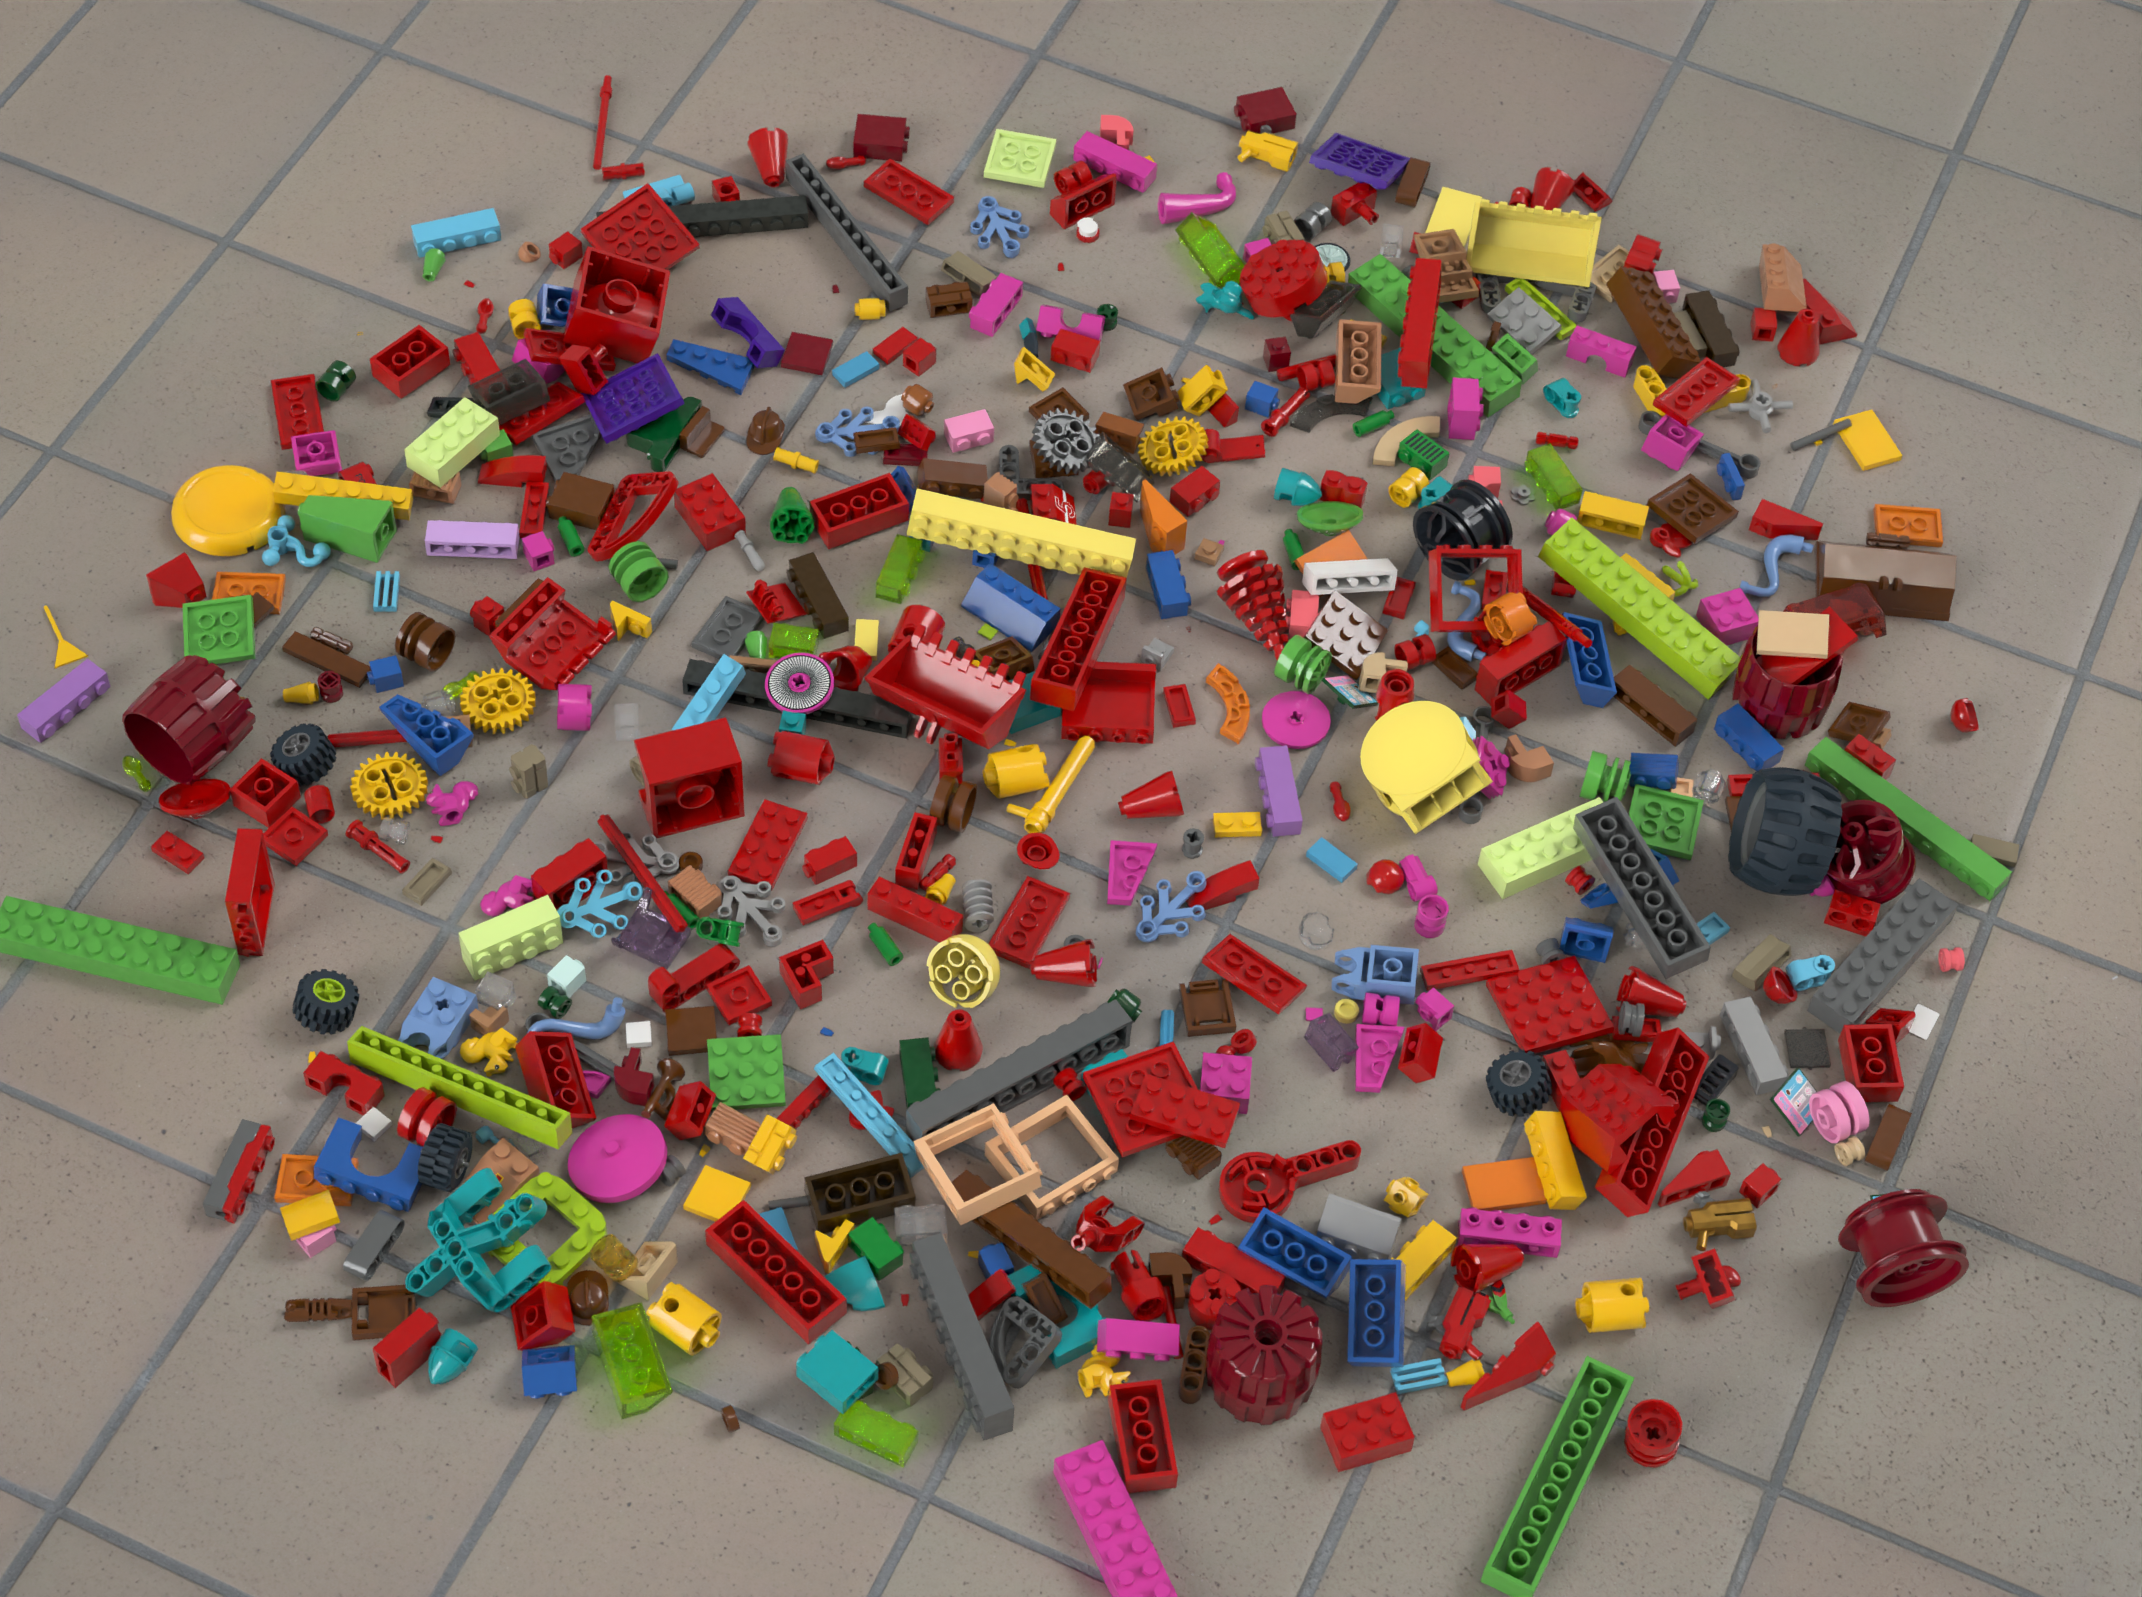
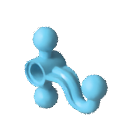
(281, 543)

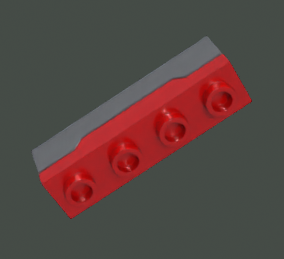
(238, 1171)

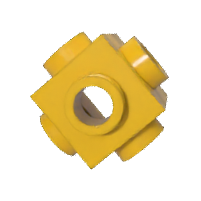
(1405, 1196)

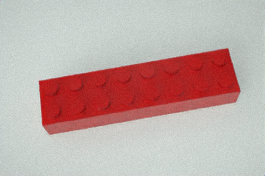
(1078, 639)
(1676, 1068)

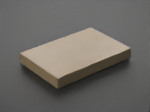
(1605, 269)
(1793, 634)

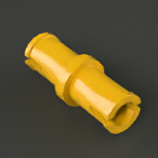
(796, 460)

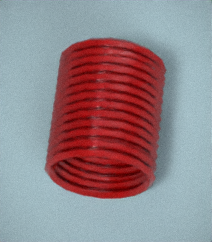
(319, 804)

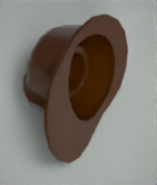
(765, 432)
(587, 1296)

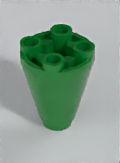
(791, 518)

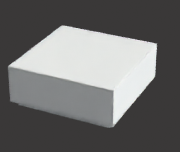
(638, 1034)
(374, 1124)

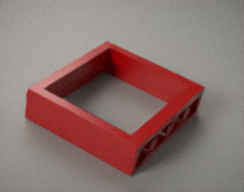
(1514, 574)
(250, 884)

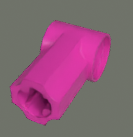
(1418, 881)

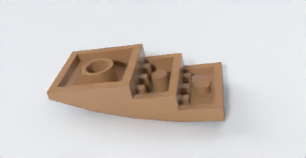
(1456, 271)

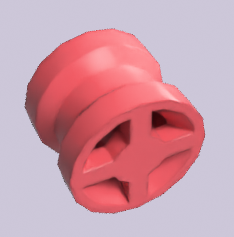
(1951, 959)

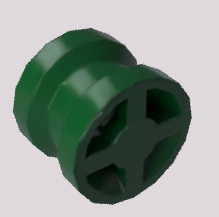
(1111, 314)

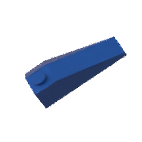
(553, 304)
(434, 737)
(1603, 895)

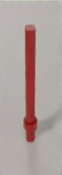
(605, 94)

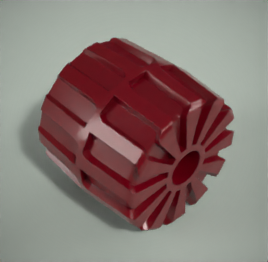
(1780, 705)
(188, 720)
(1264, 1355)

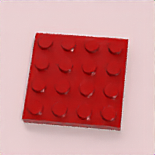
(642, 231)
(1549, 1005)
(1118, 1085)

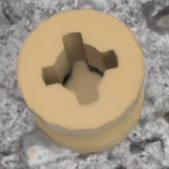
(1849, 1151)

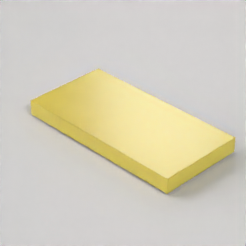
(1454, 212)

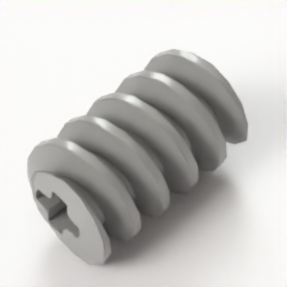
(977, 905)

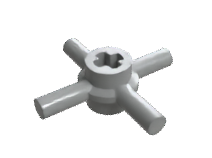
(1760, 406)

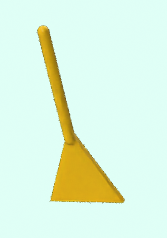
(66, 652)

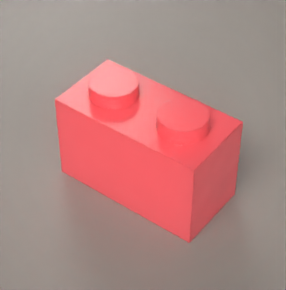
(1303, 611)

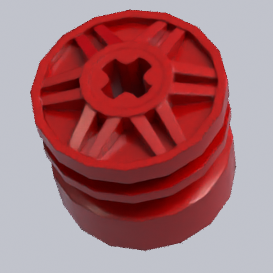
(1653, 1433)

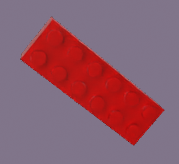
(1420, 323)
(776, 1271)

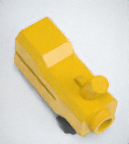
(1269, 148)

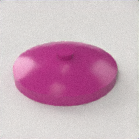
(617, 1158)

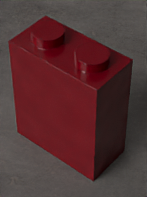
(1265, 108)
(880, 137)

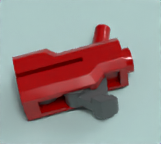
(1458, 1324)

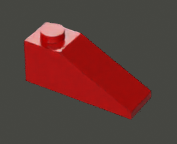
(1774, 520)
(1703, 1173)

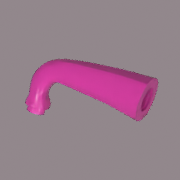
(1178, 206)

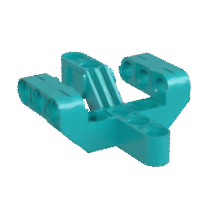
(446, 1225)

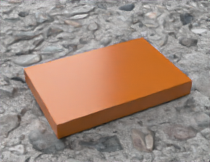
(1918, 523)
(1337, 549)
(235, 584)
(298, 1182)
(1504, 1184)

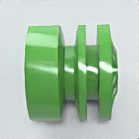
(638, 571)
(1302, 664)
(1605, 778)

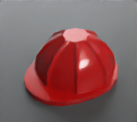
(1038, 851)
(1779, 987)

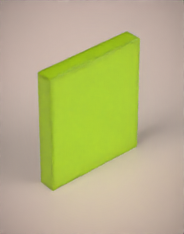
(988, 631)

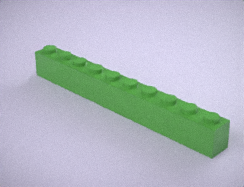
(1918, 824)

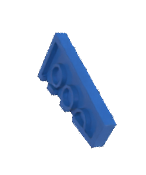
(718, 365)

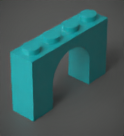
(1079, 1335)

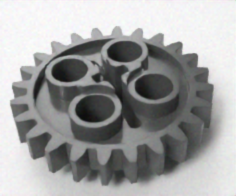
(1064, 440)

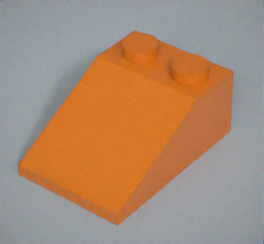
(1162, 522)

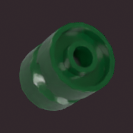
(335, 381)

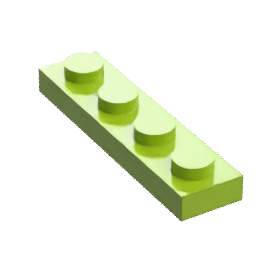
(1567, 325)

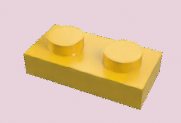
(1237, 824)

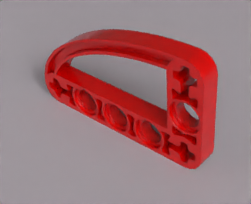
(631, 486)

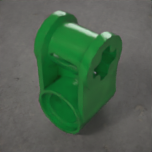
(723, 930)

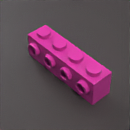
(1110, 158)
(1530, 1233)

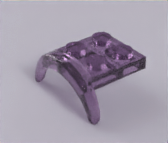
(651, 935)

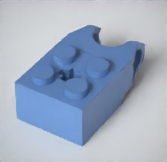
(1378, 971)
(439, 1018)

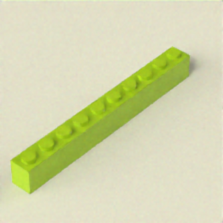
(465, 1088)

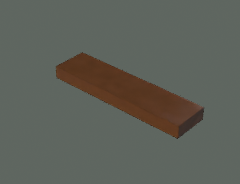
(326, 658)

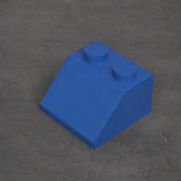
(1586, 939)
(549, 1371)

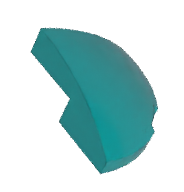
(857, 1285)

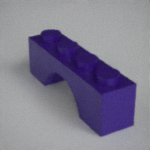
(735, 316)

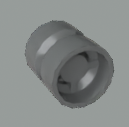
(1313, 220)

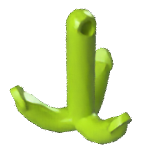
(1683, 580)

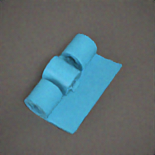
(670, 190)

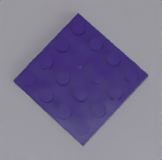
(1359, 161)
(633, 398)

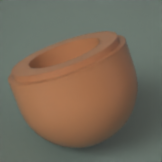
(525, 255)

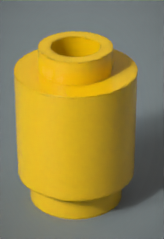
(870, 308)

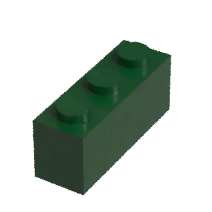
(917, 1069)

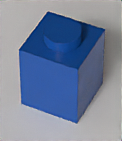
(1262, 399)
(385, 674)
(993, 1258)

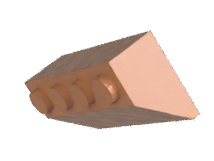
(1781, 279)
(1357, 361)

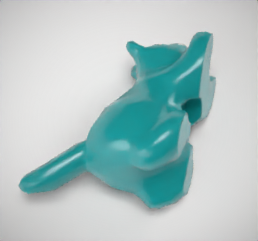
(1226, 299)

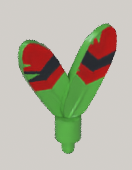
(1499, 1301)

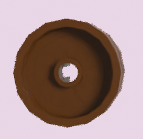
(953, 803)

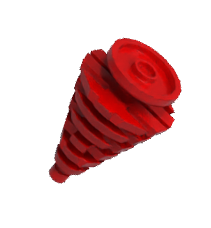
(1255, 595)

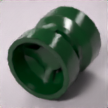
(554, 1002)
(1716, 1115)

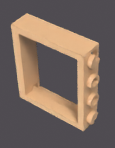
(1036, 1124)
(962, 1130)

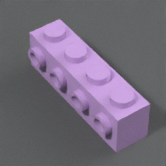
(472, 539)

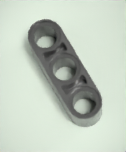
(373, 1245)

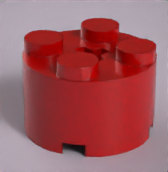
(1208, 1294)

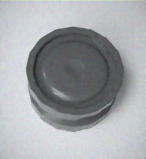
(1631, 1019)

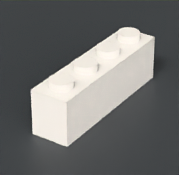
(1349, 576)

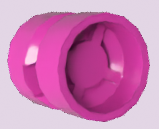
(1431, 916)
(1389, 1009)

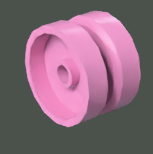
(1839, 1112)

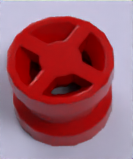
(1580, 880)
(749, 1025)

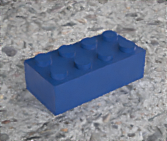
(1376, 1313)

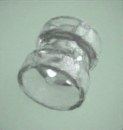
(394, 830)

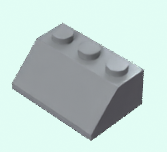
(1358, 1229)

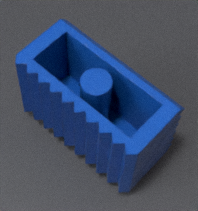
(1654, 770)

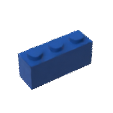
(1168, 584)
(1748, 738)

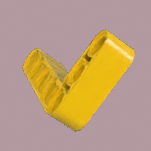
(1649, 386)

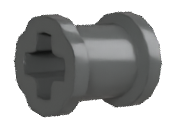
(1193, 840)

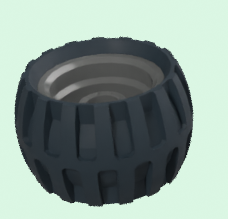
(1785, 831)

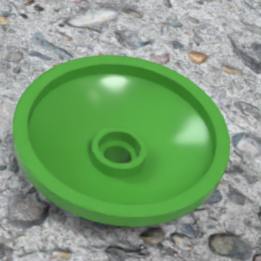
(1330, 517)

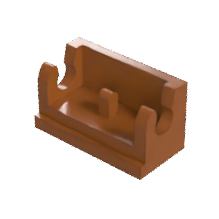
(1120, 430)

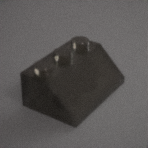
(1325, 309)
(510, 391)
(1118, 466)

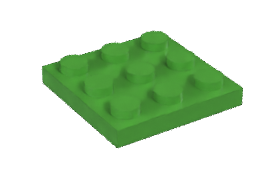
(220, 629)
(1666, 820)
(747, 1071)

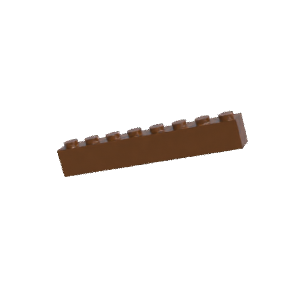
(1038, 1245)

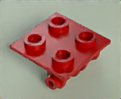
(775, 602)

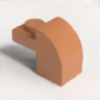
(1527, 765)

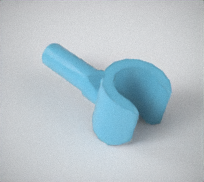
(1421, 628)
(485, 1134)

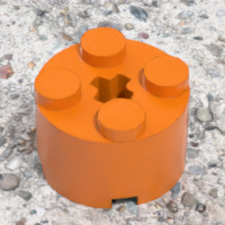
(1509, 617)

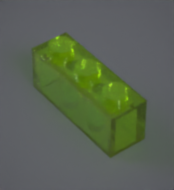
(1553, 477)
(899, 569)
(877, 1433)

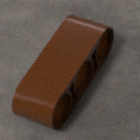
(1412, 182)
(1888, 1137)
(1194, 1375)

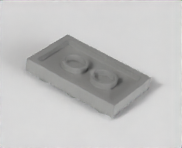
(1525, 320)

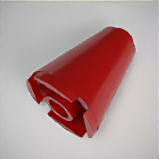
(769, 154)
(1551, 189)
(1801, 339)
(1153, 799)
(1067, 965)
(1647, 990)
(958, 1042)
(1484, 1264)

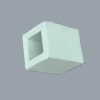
(567, 976)

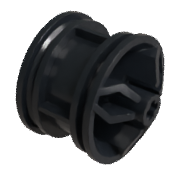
(1462, 517)

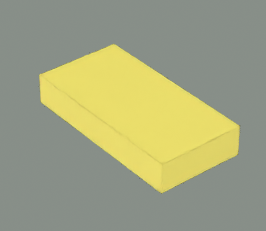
(867, 636)

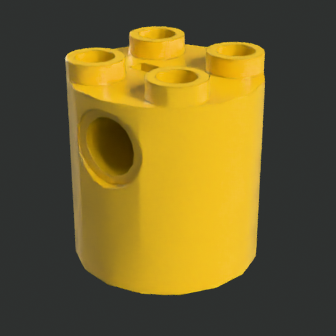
(1015, 771)
(1612, 1305)
(685, 1319)

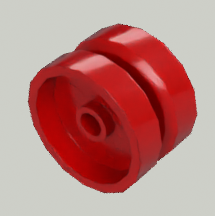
(423, 1113)

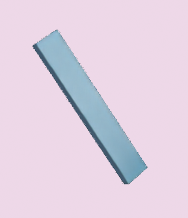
(868, 1111)

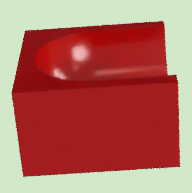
(616, 305)
(690, 778)

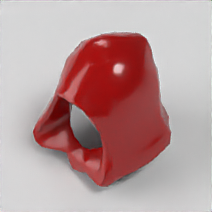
(851, 666)

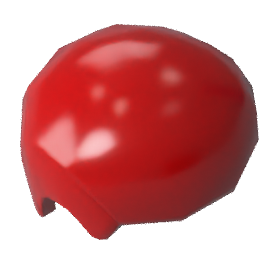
(1964, 716)
(1385, 876)

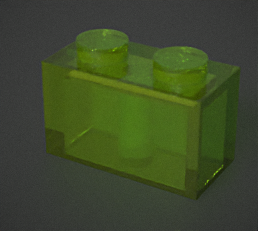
(791, 639)

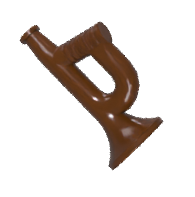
(670, 1071)

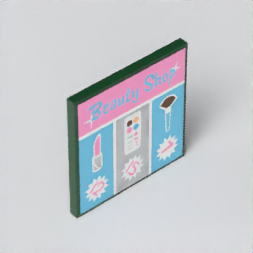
(1349, 692)
(1793, 1101)

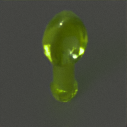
(455, 687)
(133, 768)

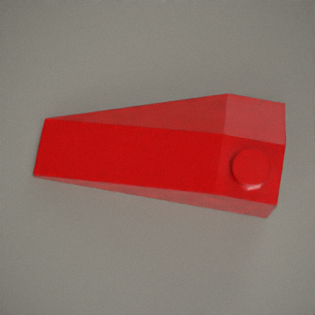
(1832, 322)
(1524, 1365)

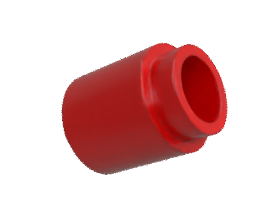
(1094, 482)

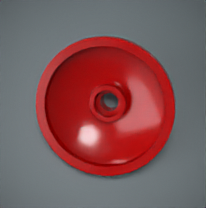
(195, 799)

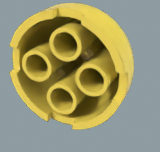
(971, 962)

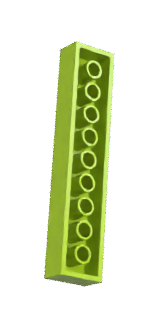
(1640, 608)

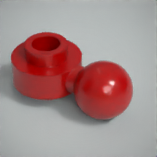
(1241, 1043)

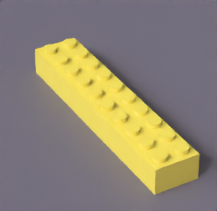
(1018, 535)

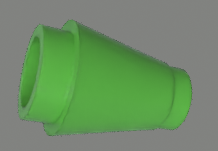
(433, 263)
(756, 644)

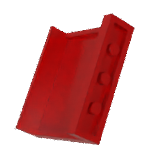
(1114, 705)

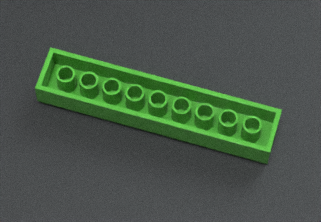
(1454, 349)
(117, 950)
(1557, 1479)

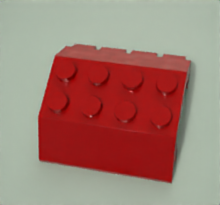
(550, 637)
(1609, 1109)

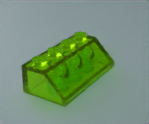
(1210, 250)
(631, 1359)

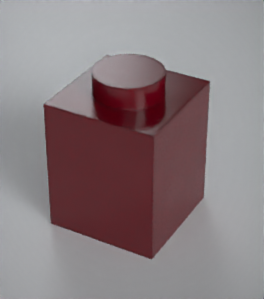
(1276, 353)

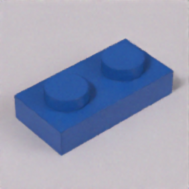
(1732, 480)
(905, 484)

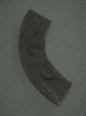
(1325, 407)

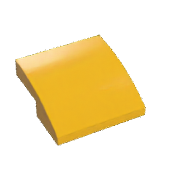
(309, 1215)

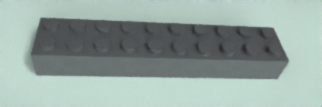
(1026, 1071)

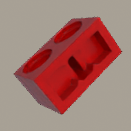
(1852, 913)

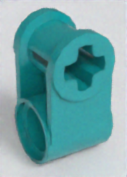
(1563, 397)
(1434, 491)
(865, 1065)

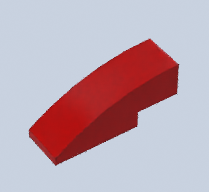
(513, 471)
(1225, 886)

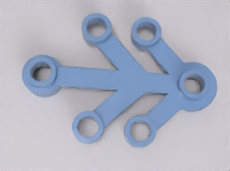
(989, 207)
(831, 432)
(1170, 910)

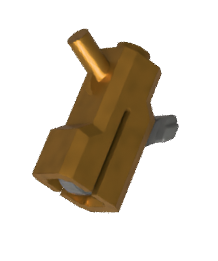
(1719, 1218)

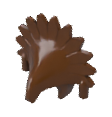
(1608, 1051)

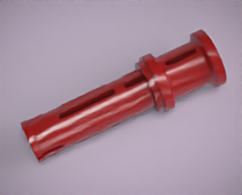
(1280, 417)
(369, 841)

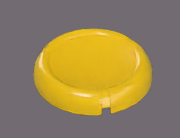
(225, 510)

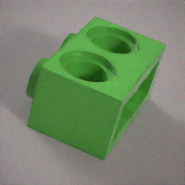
(1515, 357)

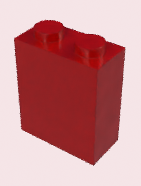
(406, 1347)

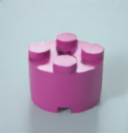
(574, 707)

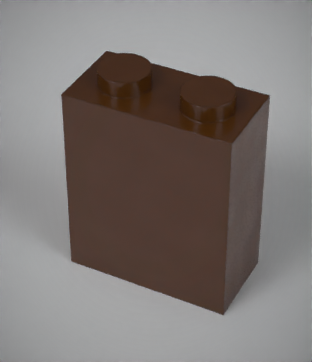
(580, 500)

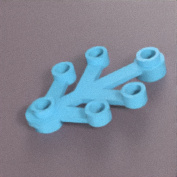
(596, 904)

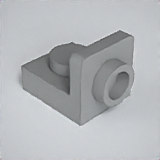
(1156, 653)
(1707, 1042)

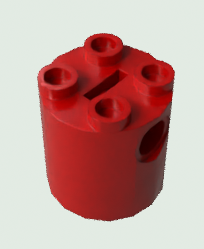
(911, 618)
(801, 757)

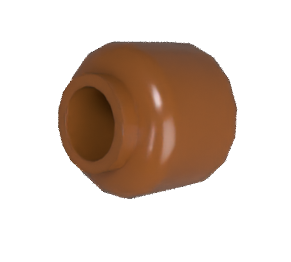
(917, 400)

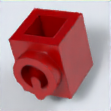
(485, 614)

